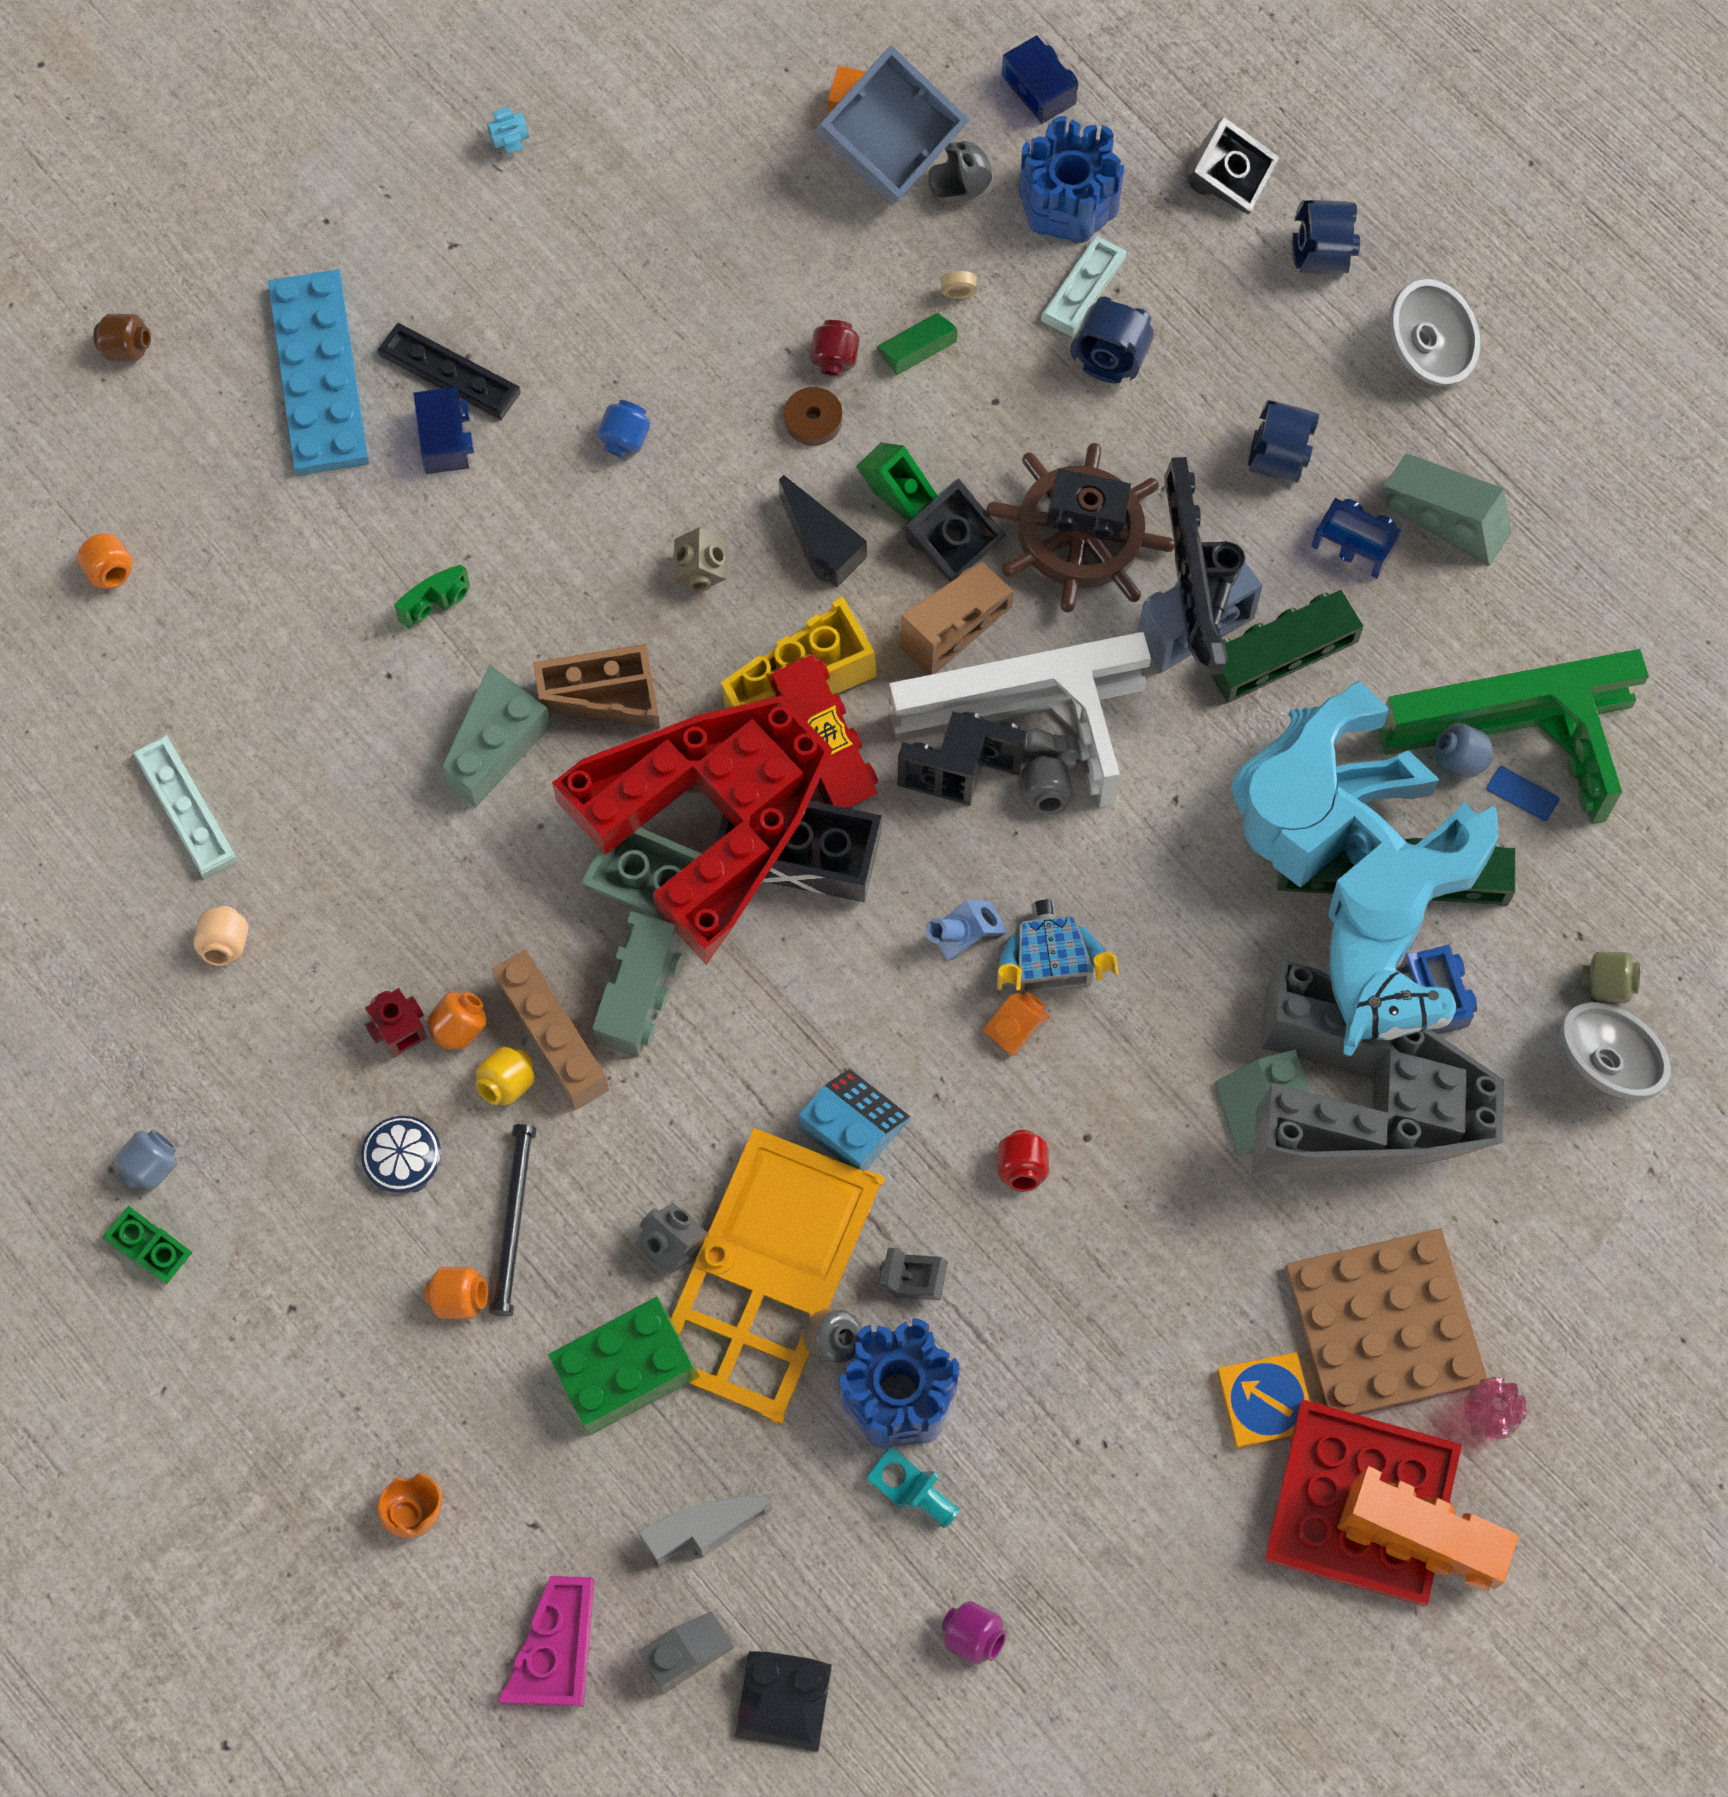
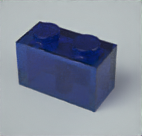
(1040, 79)
(442, 431)

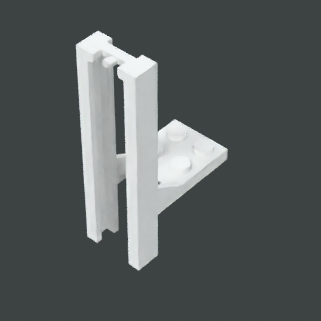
(1058, 680)

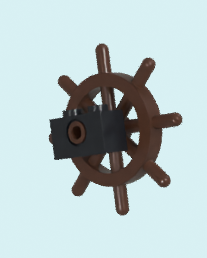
(1085, 509)

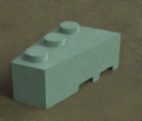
(1450, 506)

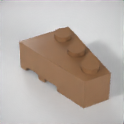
(954, 617)
(600, 685)

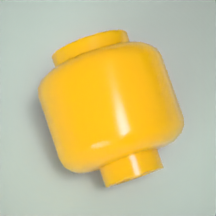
(504, 1076)

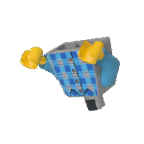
(1052, 953)

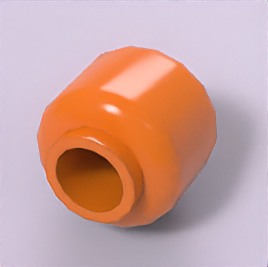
(105, 561)
(457, 1020)
(456, 1293)

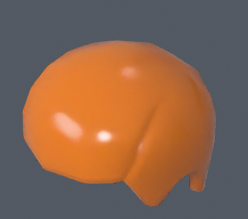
(410, 1506)

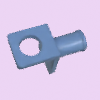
(964, 927)

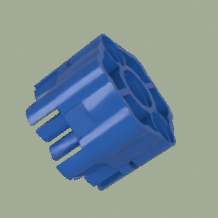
(1070, 181)
(904, 1352)

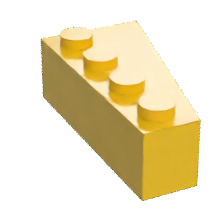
(832, 637)

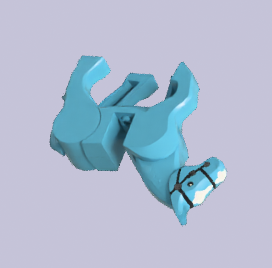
(1309, 811)

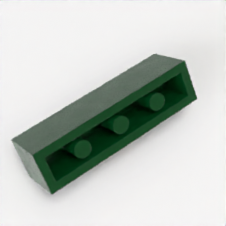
(1288, 644)

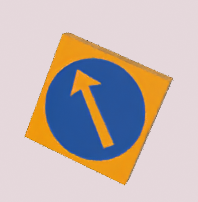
(1262, 1398)

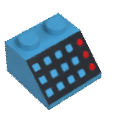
(852, 1120)

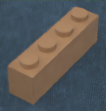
(550, 1030)

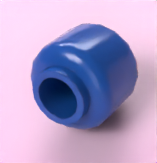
(623, 428)

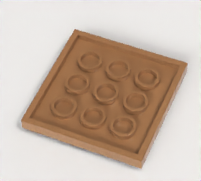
(1386, 1323)

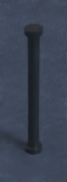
(523, 1135)

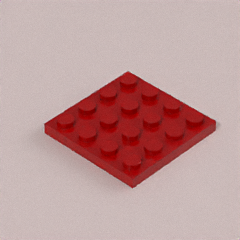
(1322, 1462)

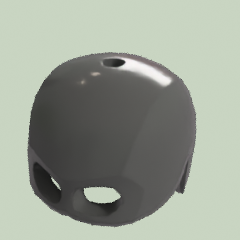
(962, 175)

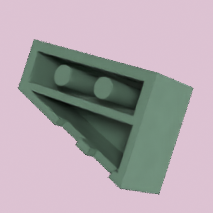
(493, 736)
(638, 985)

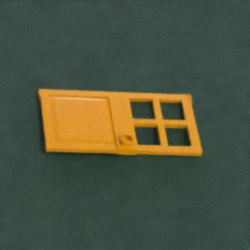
(784, 1237)

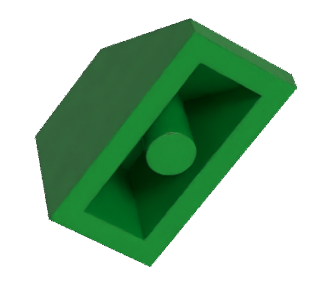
(896, 479)

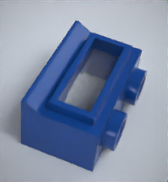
(1444, 970)

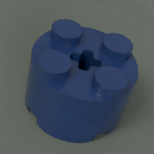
(1325, 236)
(1112, 340)
(1281, 441)

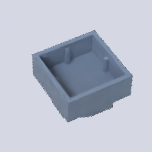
(891, 125)

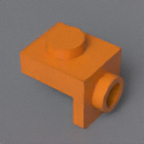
(1016, 1021)

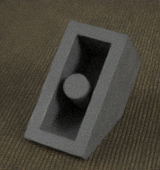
(685, 1651)

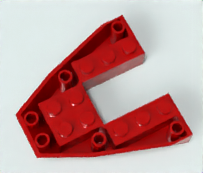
(748, 760)

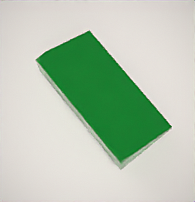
(918, 343)

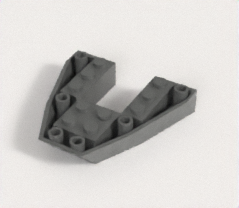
(1426, 1093)

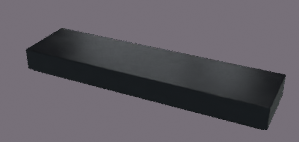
(448, 369)

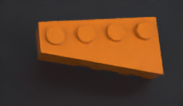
(1427, 1531)

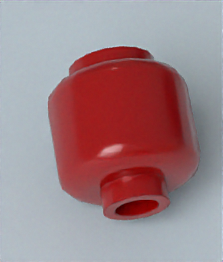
(1023, 1160)

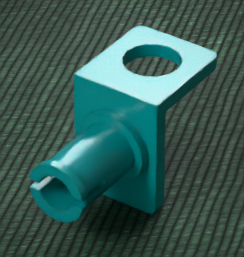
(915, 1488)

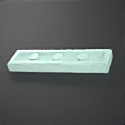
(185, 807)

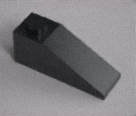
(826, 541)

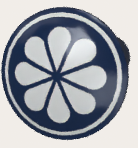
(401, 1154)

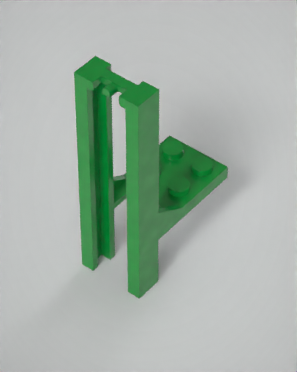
(1555, 697)

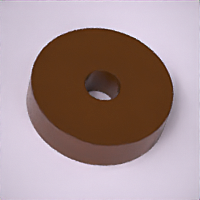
(817, 430)

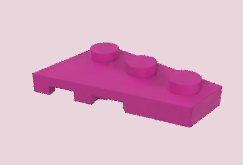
(556, 1652)

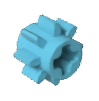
(507, 130)

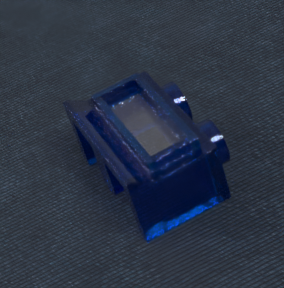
(1358, 533)

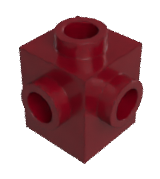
(395, 1021)

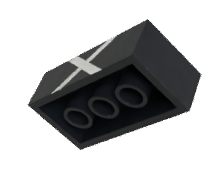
(827, 852)

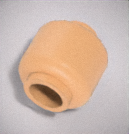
(220, 935)

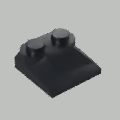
(1231, 166)
(953, 530)
(783, 1700)

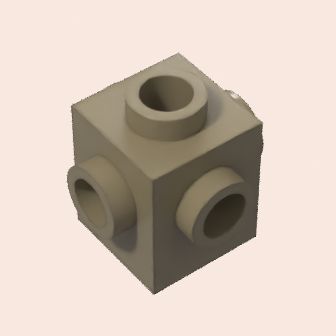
(700, 559)

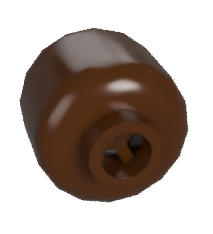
(122, 337)

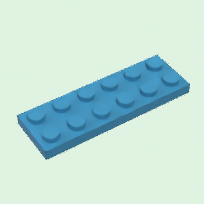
(318, 372)

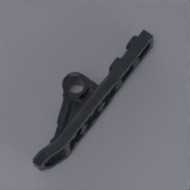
(1201, 578)

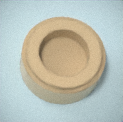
(958, 284)

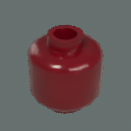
(834, 347)

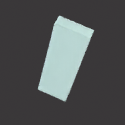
(1083, 285)

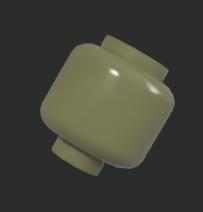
(1611, 977)

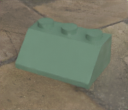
(637, 869)

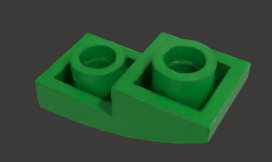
(441, 588)
(147, 1245)

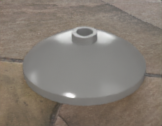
(1434, 332)
(1615, 1051)

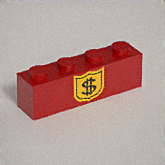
(804, 686)

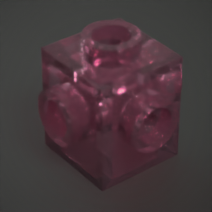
(1485, 1417)

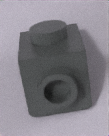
(913, 1275)

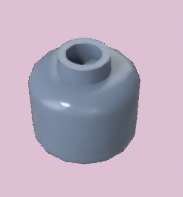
(1463, 750)
(146, 1160)

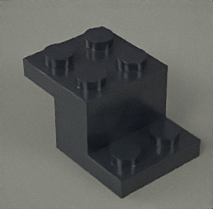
(965, 750)

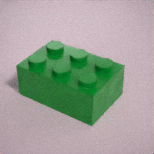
(623, 1365)

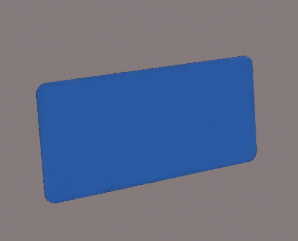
(1523, 793)

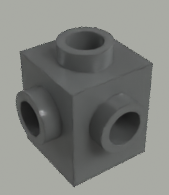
(670, 1237)

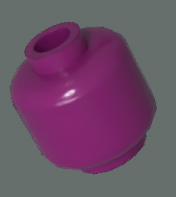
(974, 1633)

